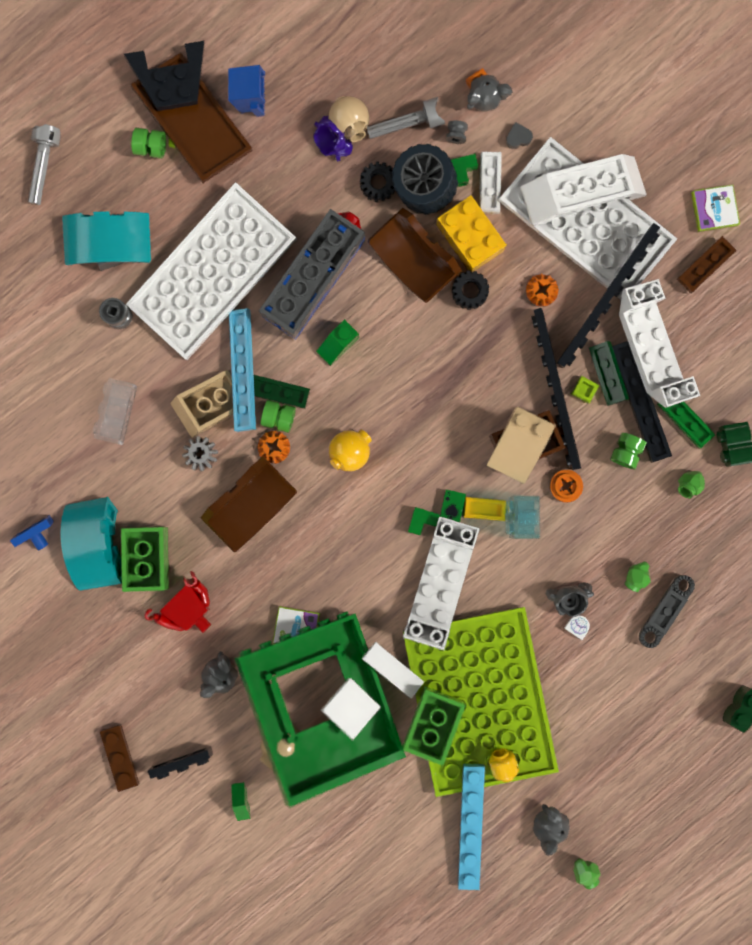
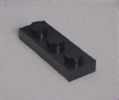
(181, 763)

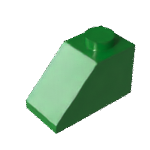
(338, 342)

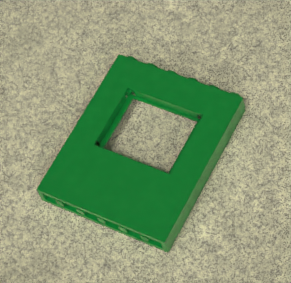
(323, 753)

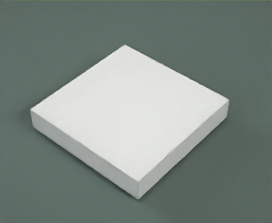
(350, 708)

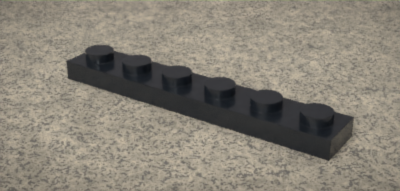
(641, 405)

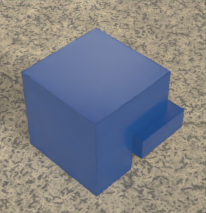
(247, 89)

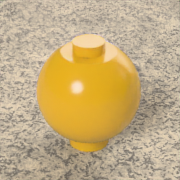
(349, 450)

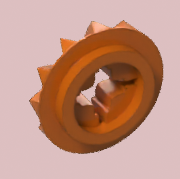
(541, 299)
(275, 456)
(575, 488)

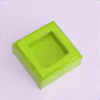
(585, 389)

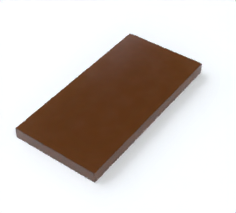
(199, 131)

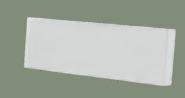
(490, 182)
(392, 670)

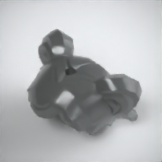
(488, 96)
(578, 598)
(215, 673)
(551, 829)

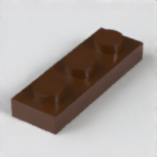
(706, 264)
(119, 758)

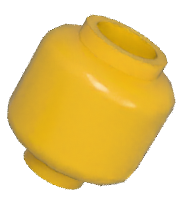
(503, 765)

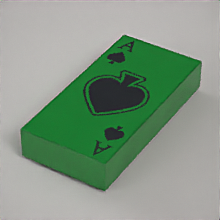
(452, 505)

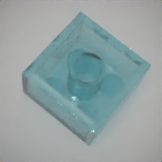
(523, 517)

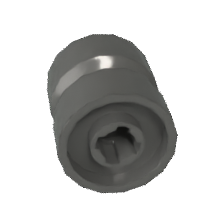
(115, 313)

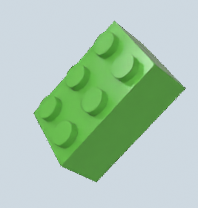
(145, 559)
(433, 725)

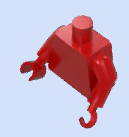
(185, 608)

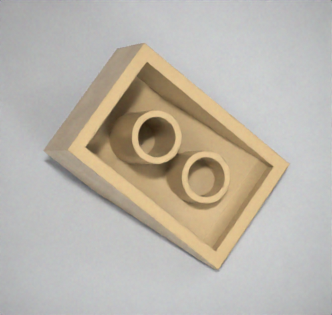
(205, 404)
(520, 445)

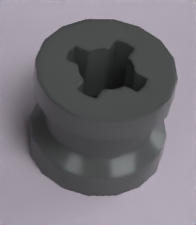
(457, 132)

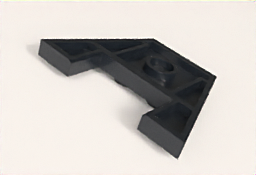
(170, 85)

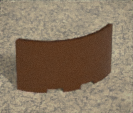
(412, 257)
(249, 504)

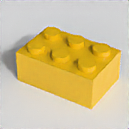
(471, 234)

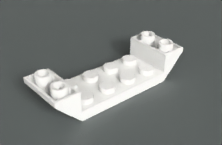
(582, 187)
(652, 345)
(441, 583)

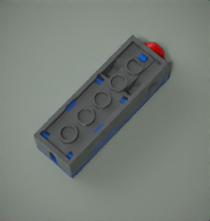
(314, 272)

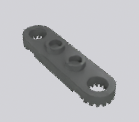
(666, 611)

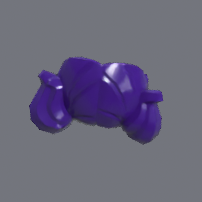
(329, 142)

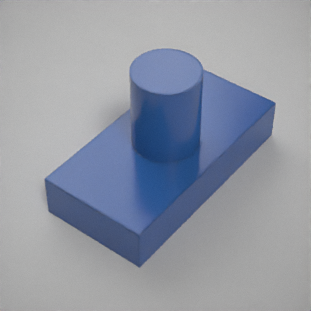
(34, 534)

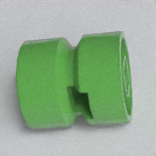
(146, 142)
(278, 416)
(628, 450)

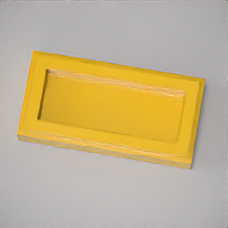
(484, 509)

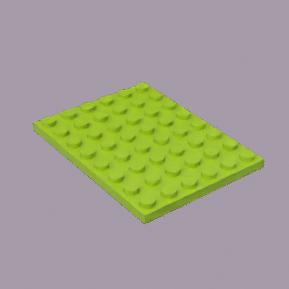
(496, 674)

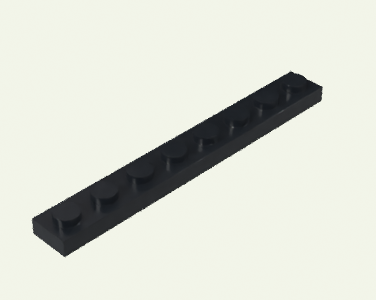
(613, 290)
(553, 380)

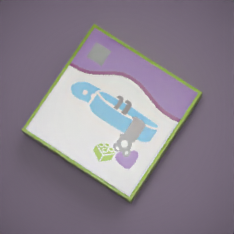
(715, 208)
(291, 620)

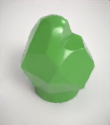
(691, 484)
(638, 576)
(586, 873)

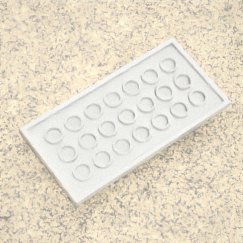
(595, 236)
(211, 271)

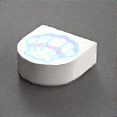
(578, 626)

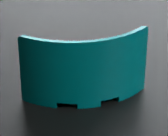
(106, 237)
(89, 544)

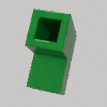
(462, 166)
(420, 518)
(239, 801)

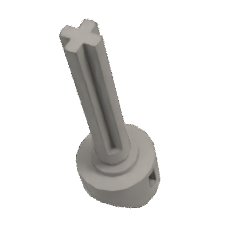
(428, 114)
(46, 137)

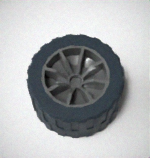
(425, 178)

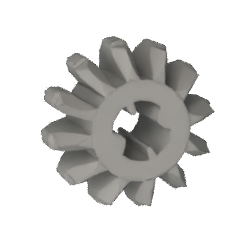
(204, 446)

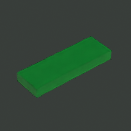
(689, 423)

